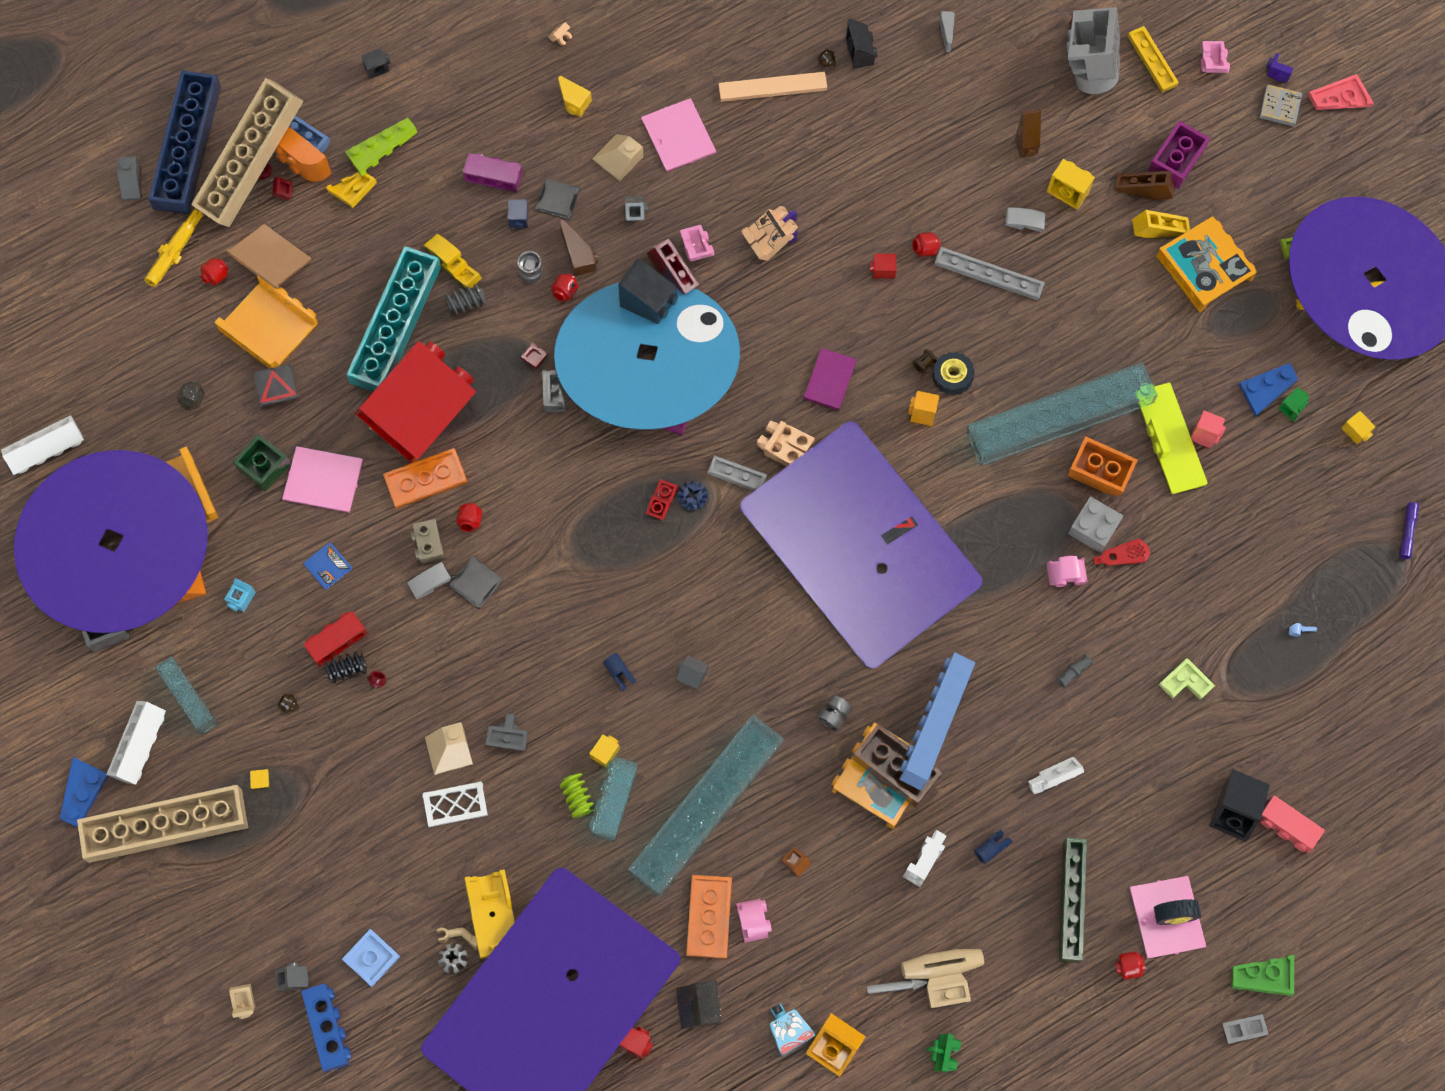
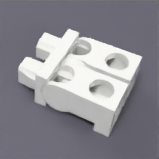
(929, 853)

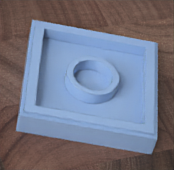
(371, 957)

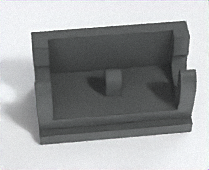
(552, 392)

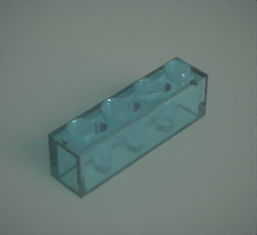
(186, 695)
(614, 799)

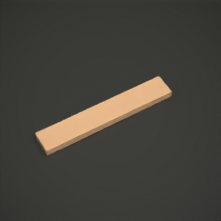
(772, 86)

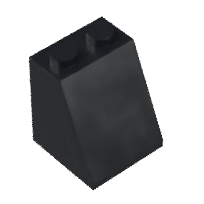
(646, 292)
(1240, 805)

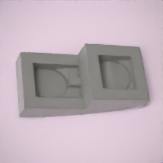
(1027, 218)
(428, 581)
(1245, 1029)

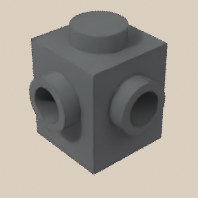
(635, 208)
(691, 672)
(291, 977)

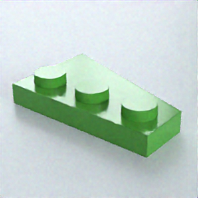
(1267, 977)

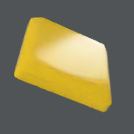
(259, 779)

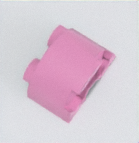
(1214, 57)
(696, 243)
(1067, 570)
(753, 920)

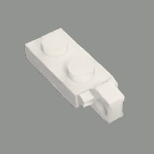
(1055, 775)

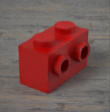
(637, 1043)

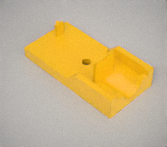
(486, 896)

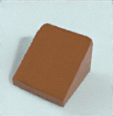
(796, 861)

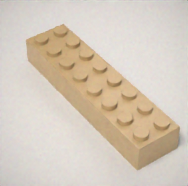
(247, 152)
(162, 823)

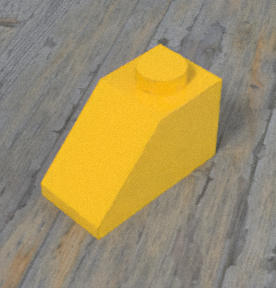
(574, 97)

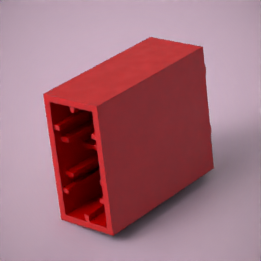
(416, 400)

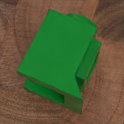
(1294, 404)

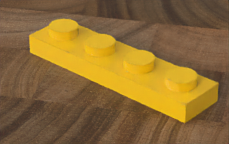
(1153, 59)

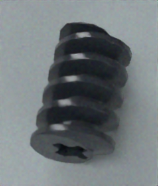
(345, 667)

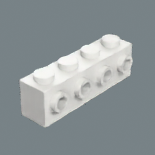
(42, 445)
(136, 742)

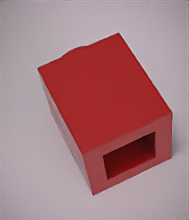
(883, 266)

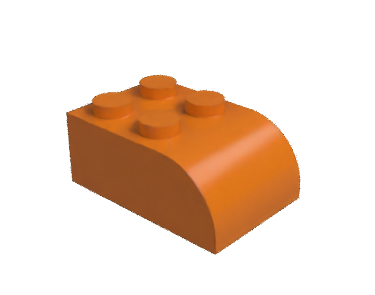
(302, 157)
(1102, 467)

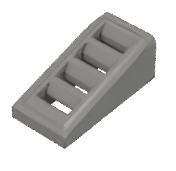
(947, 24)

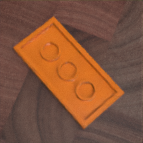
(425, 478)
(709, 917)

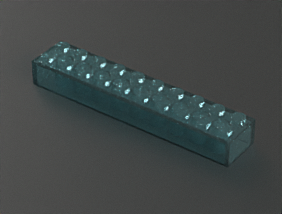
(1061, 413)
(706, 806)

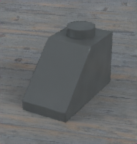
(129, 178)

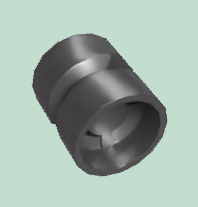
(530, 267)
(833, 715)

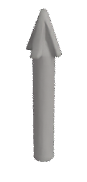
(913, 983)

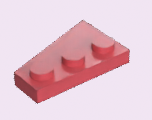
(1341, 94)

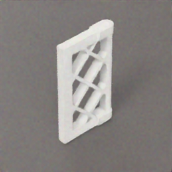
(466, 816)

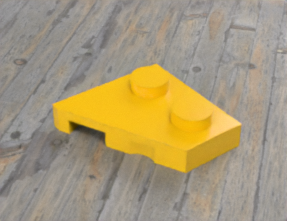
(352, 188)

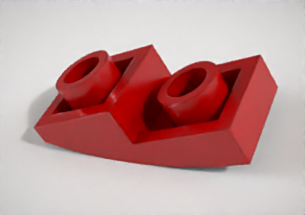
(662, 499)

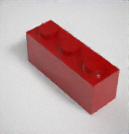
(335, 638)

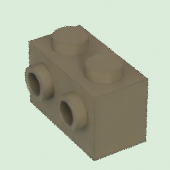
(428, 542)

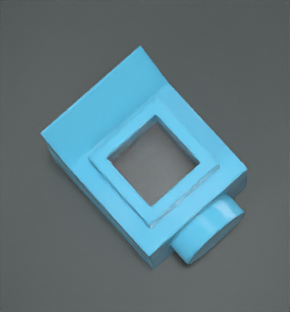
(239, 596)

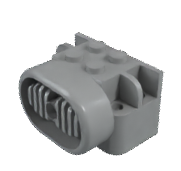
(1094, 49)

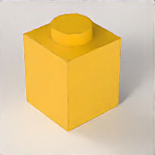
(1358, 428)
(605, 750)

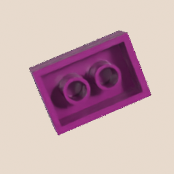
(1180, 152)

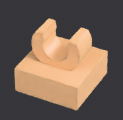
(559, 32)

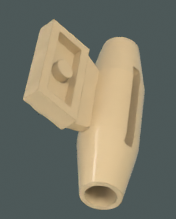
(944, 971)

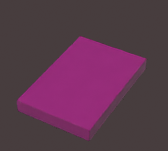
(830, 379)

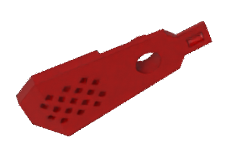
(1122, 555)

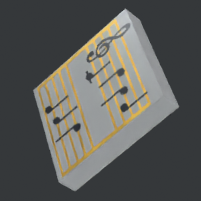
(1280, 105)

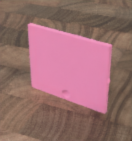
(678, 135)
(322, 479)
(1165, 939)

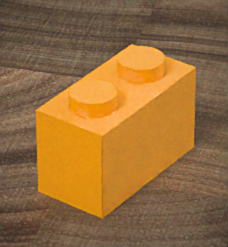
(923, 408)

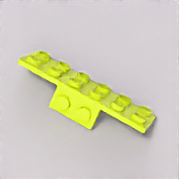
(1173, 442)

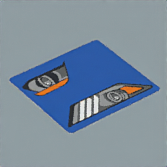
(327, 565)

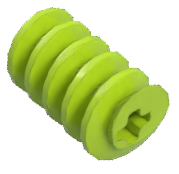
(576, 796)

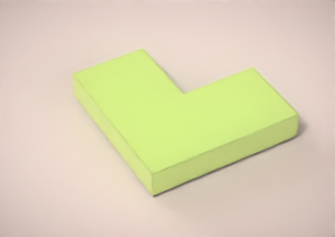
(1186, 676)

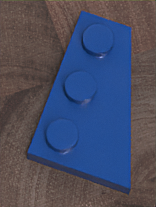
(1266, 387)
(81, 791)

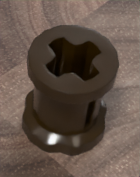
(924, 361)

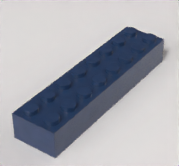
(184, 142)

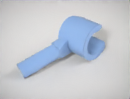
(1295, 630)

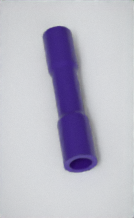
(1407, 542)

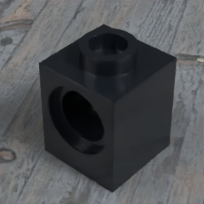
(376, 63)

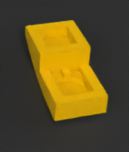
(442, 249)
(462, 273)

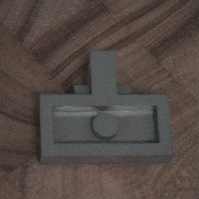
(507, 735)

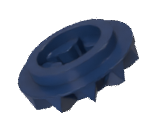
(690, 503)

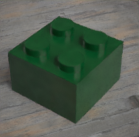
(261, 462)

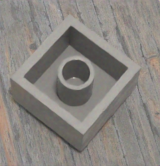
(1095, 524)

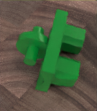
(941, 1053)

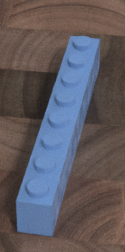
(937, 721)

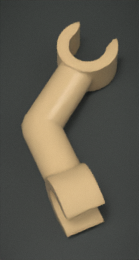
(471, 939)

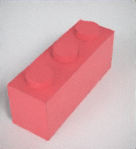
(1291, 824)

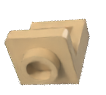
(242, 1001)

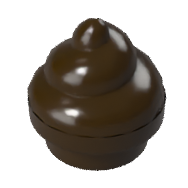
(827, 58)
(288, 703)

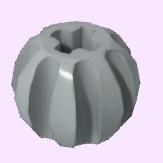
(448, 954)

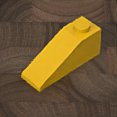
(1157, 225)

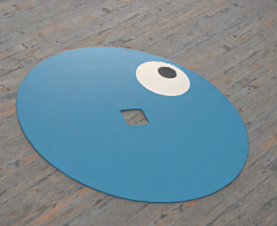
(606, 379)

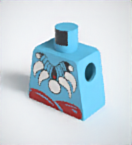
(789, 1030)

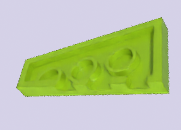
(374, 148)

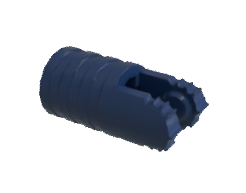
(617, 668)
(990, 849)

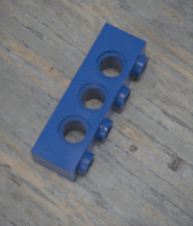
(312, 998)

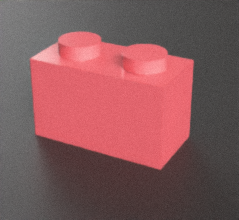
(1208, 429)

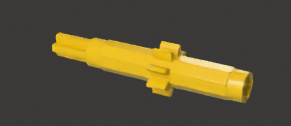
(170, 252)

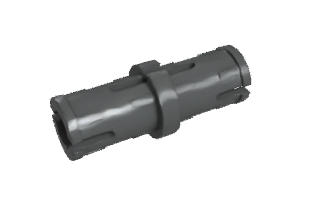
(1074, 671)

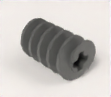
(465, 299)

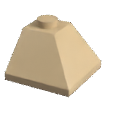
(619, 156)
(448, 749)

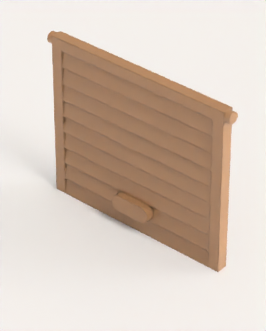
(269, 256)

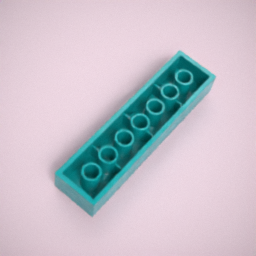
(394, 318)

